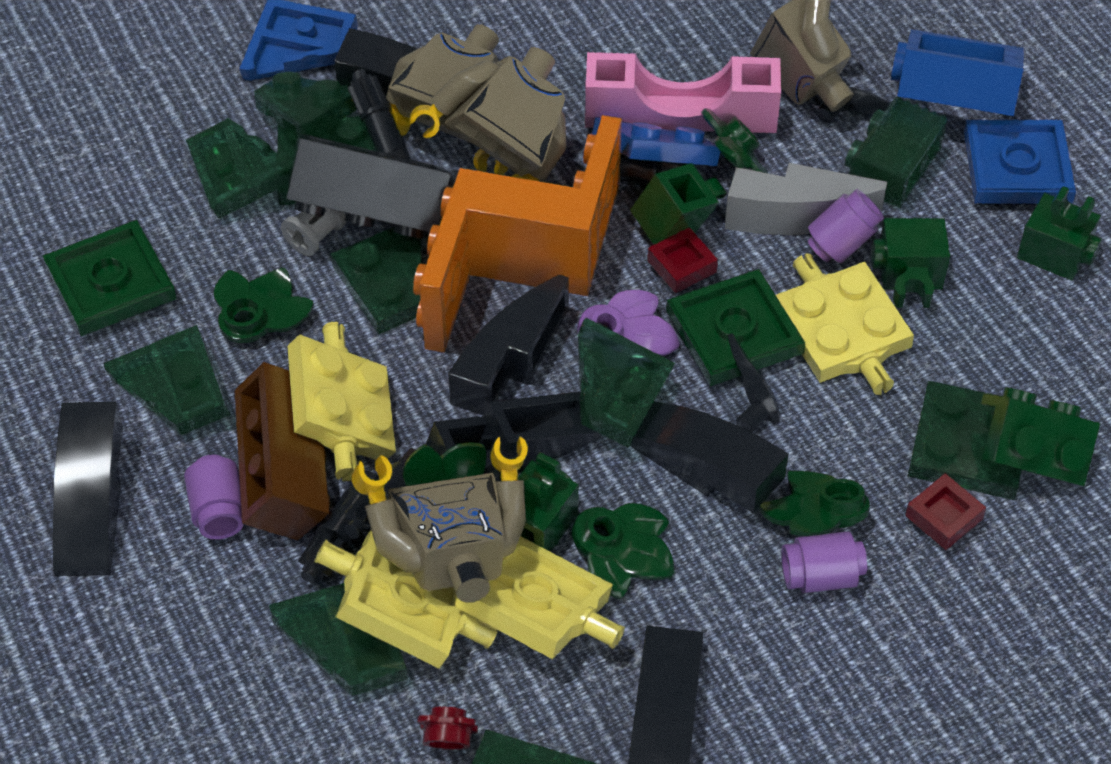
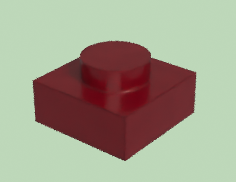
(682, 260)
(945, 511)

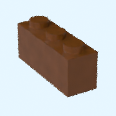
(278, 469)

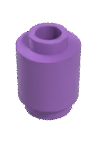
(844, 226)
(214, 496)
(823, 562)

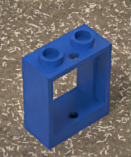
(959, 72)

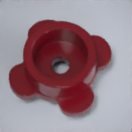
(447, 728)

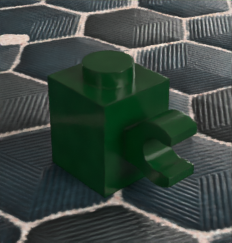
(676, 201)
(1061, 235)
(912, 257)
(549, 501)

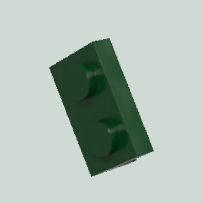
(1039, 438)

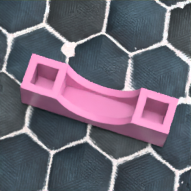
(624, 89)

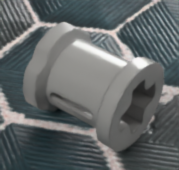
(313, 229)

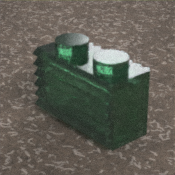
(898, 148)

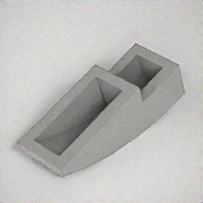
(790, 203)

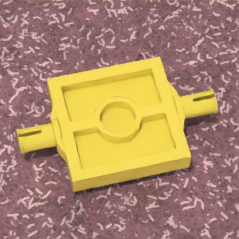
(845, 322)
(340, 399)
(545, 601)
(395, 608)

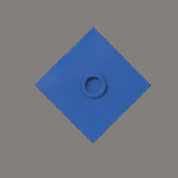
(1017, 160)

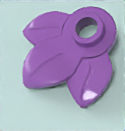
(633, 317)

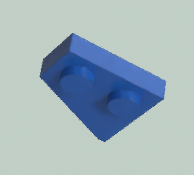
(294, 39)
(653, 143)

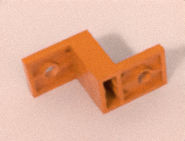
(517, 232)

